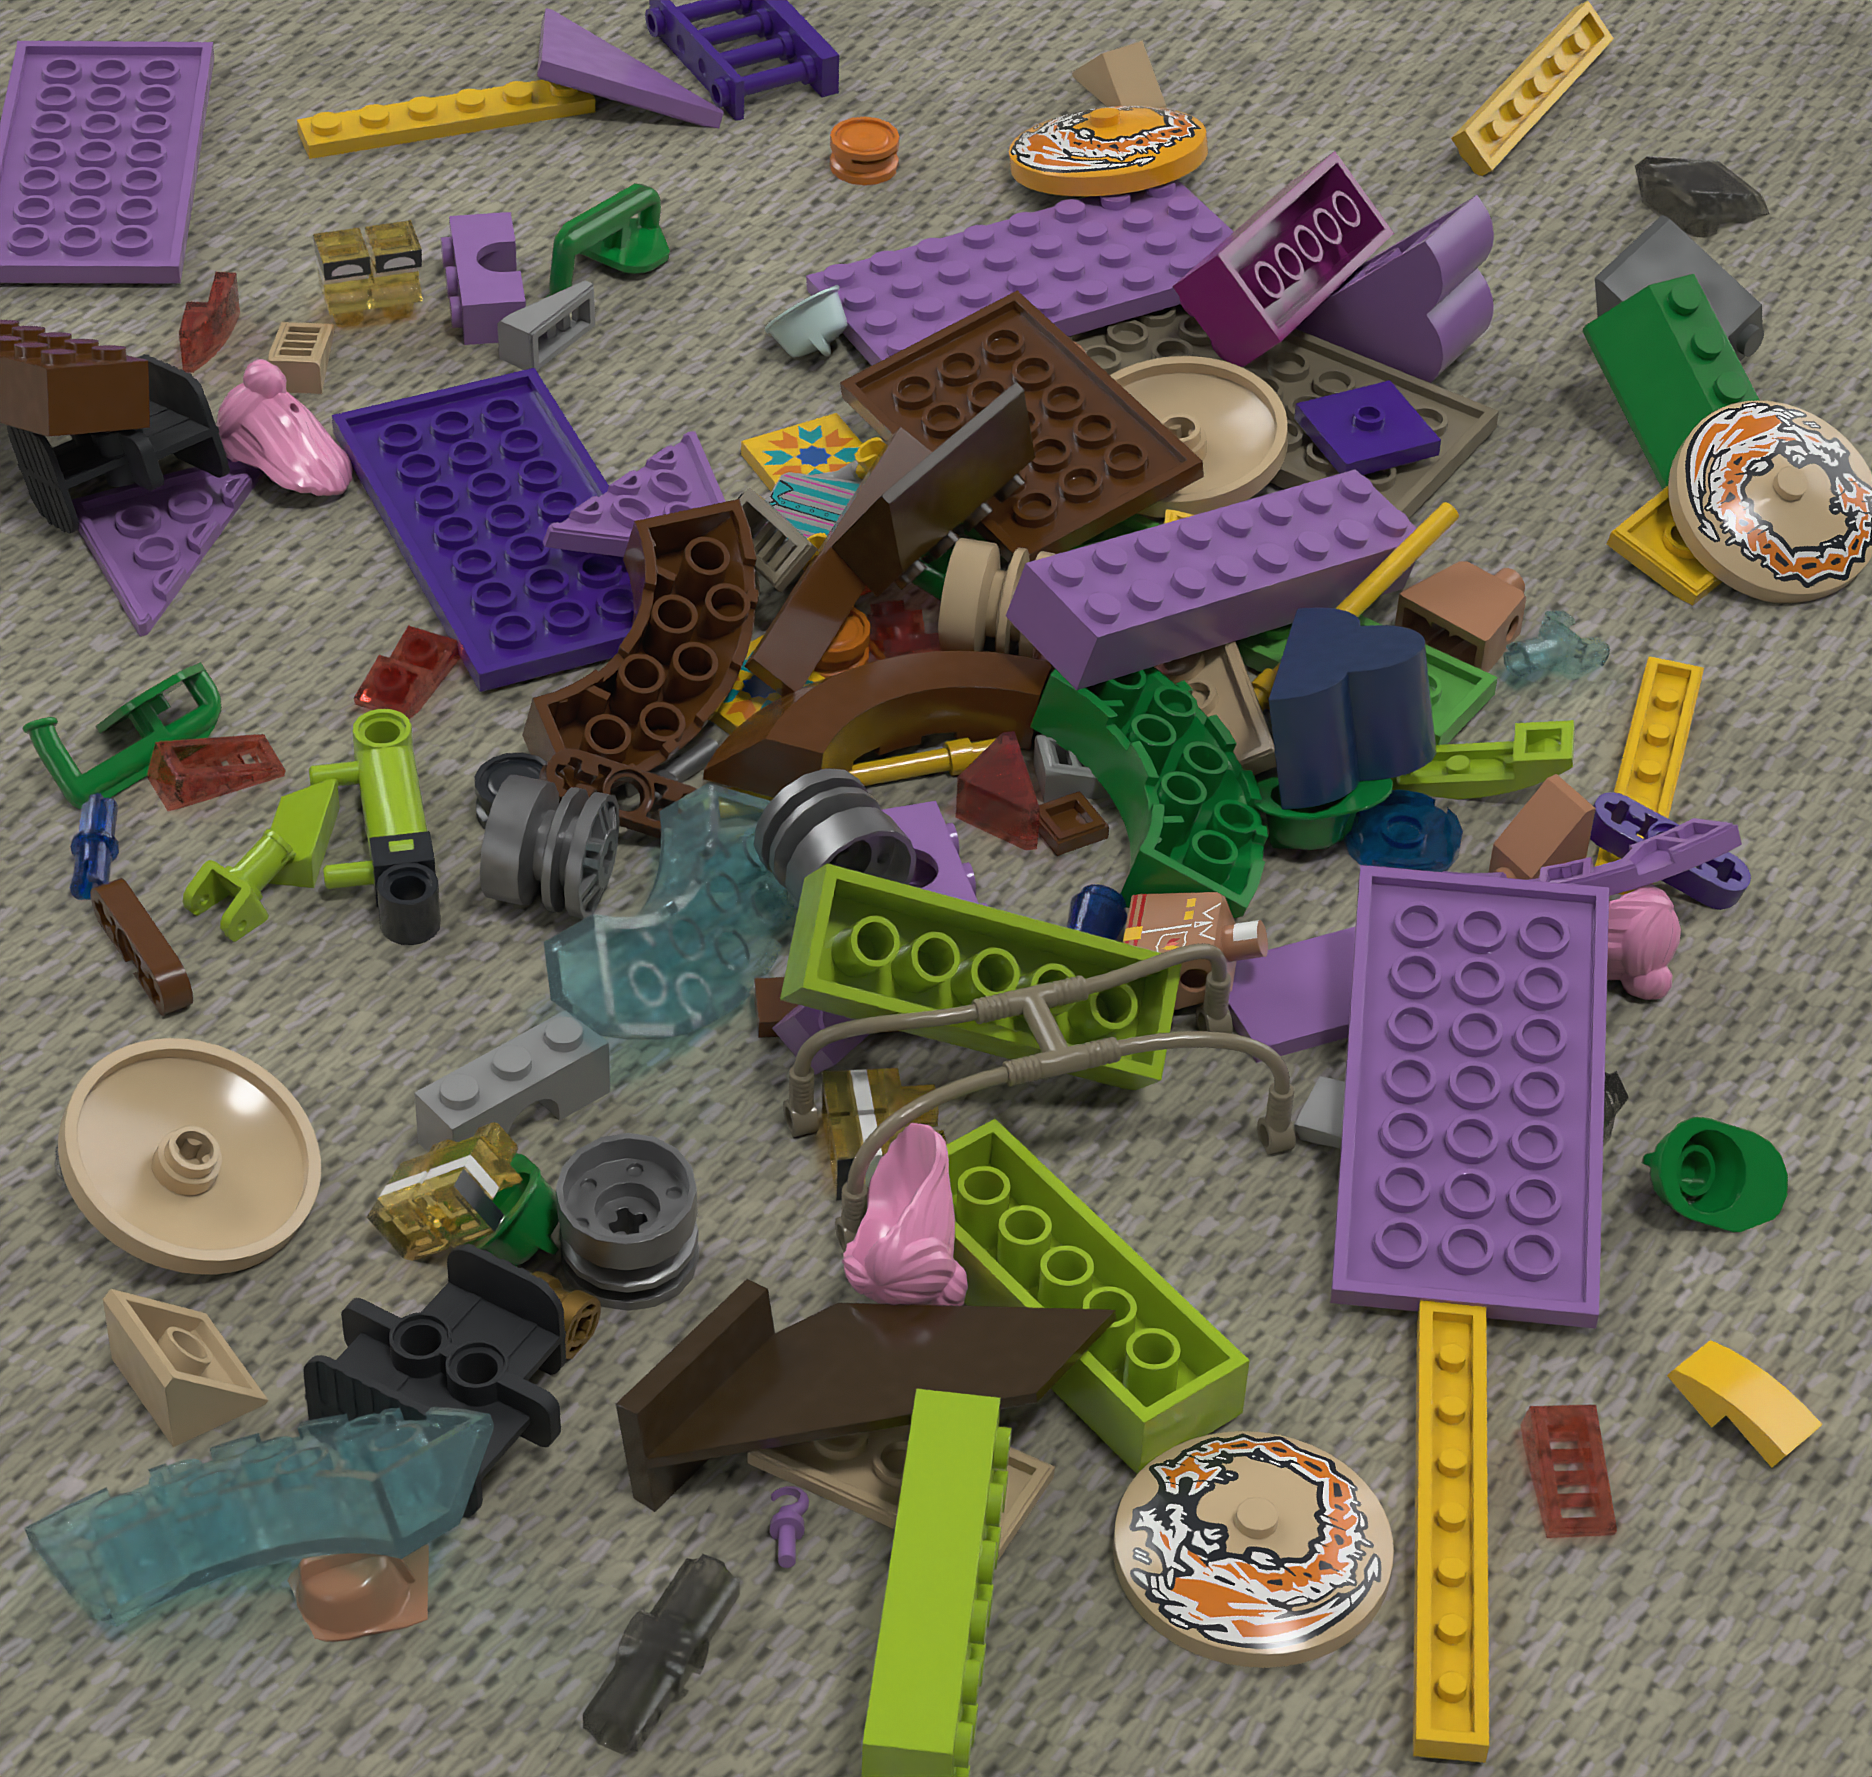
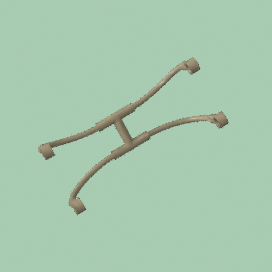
(1056, 1059)

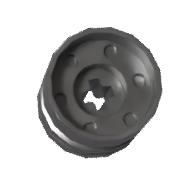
(833, 822)
(549, 846)
(628, 1221)

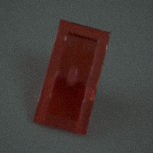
(999, 795)

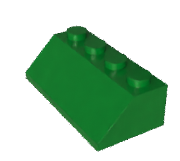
(1667, 365)

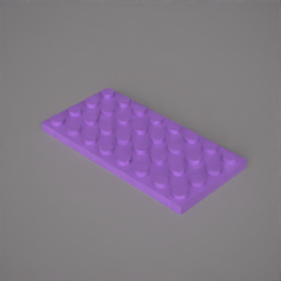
(100, 159)
(1074, 262)
(1474, 1097)

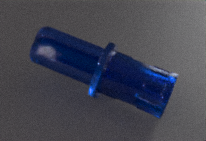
(94, 845)

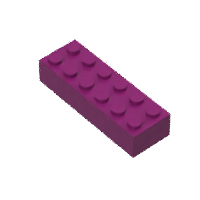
(1283, 262)

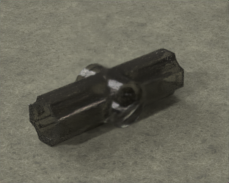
(661, 1654)

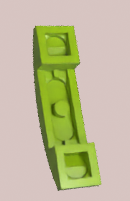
(1495, 767)

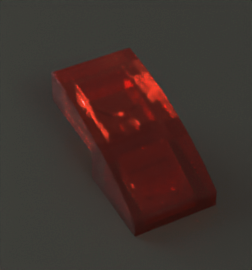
(210, 323)

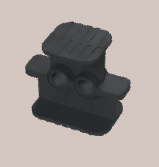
(178, 426)
(460, 1352)

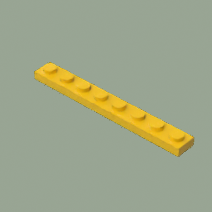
(1451, 1535)

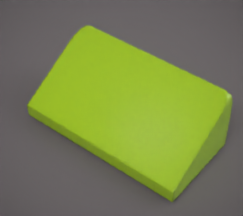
(306, 824)

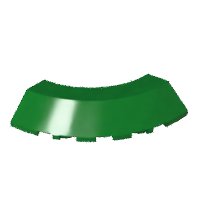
(1170, 779)

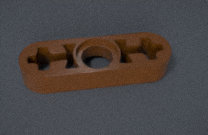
(587, 769)
(142, 943)

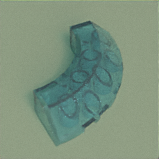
(694, 939)
(260, 1503)

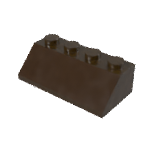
(940, 495)

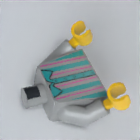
(818, 500)

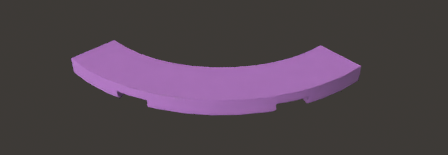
(1647, 860)

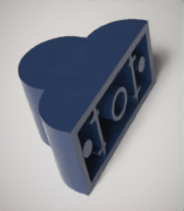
(1348, 706)

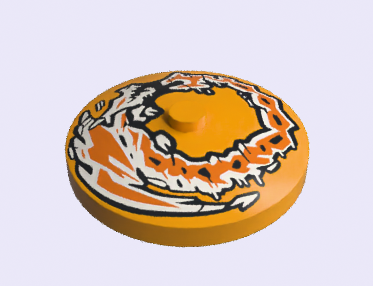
(1108, 151)

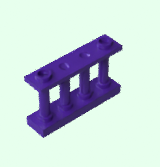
(787, 37)

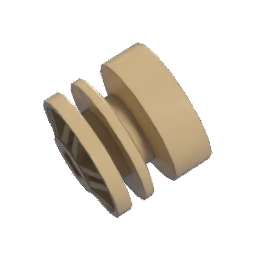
(978, 598)

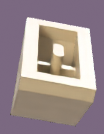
(1122, 78)

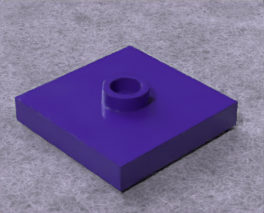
(1367, 429)

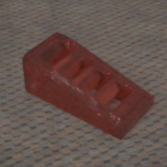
(193, 772)
(1577, 1424)

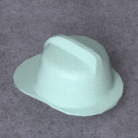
(810, 324)

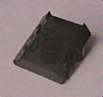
(1697, 194)

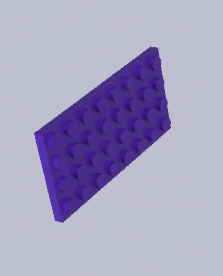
(468, 498)

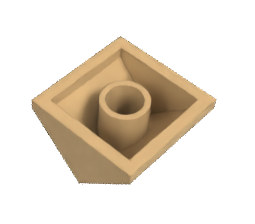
(178, 1365)

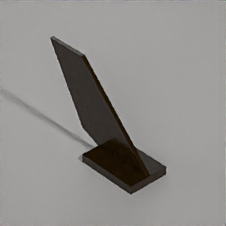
(831, 1376)

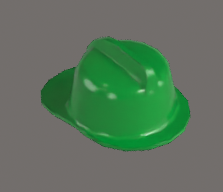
(1317, 825)
(1729, 1170)
(527, 1219)

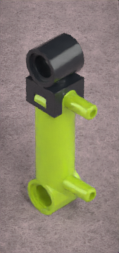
(395, 828)

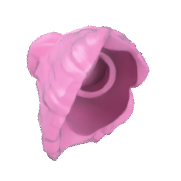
(280, 435)
(1642, 941)
(908, 1227)

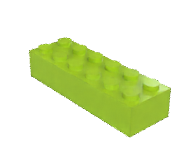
(900, 949)
(1035, 1244)
(938, 1590)

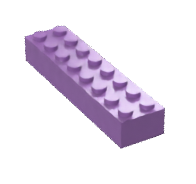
(1205, 578)

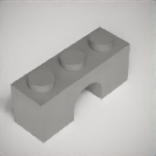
(551, 1063)

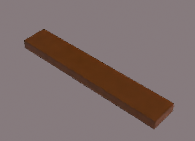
(828, 584)

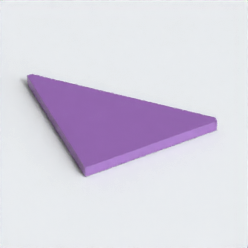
(590, 64)
(668, 483)
(159, 536)

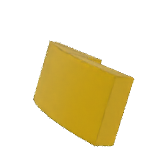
(1732, 1386)

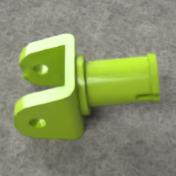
(242, 882)

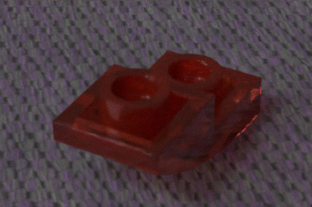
(898, 631)
(409, 674)

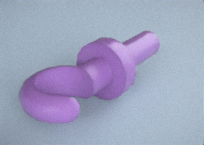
(788, 1524)

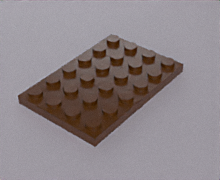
(1091, 439)

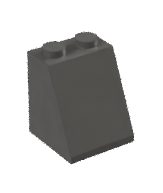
(1669, 253)

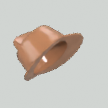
(361, 1593)

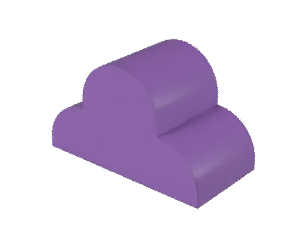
(1416, 299)

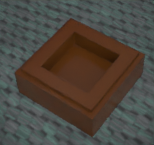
(1071, 823)

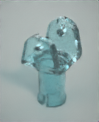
(1556, 650)

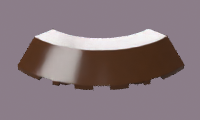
(679, 659)
(881, 710)

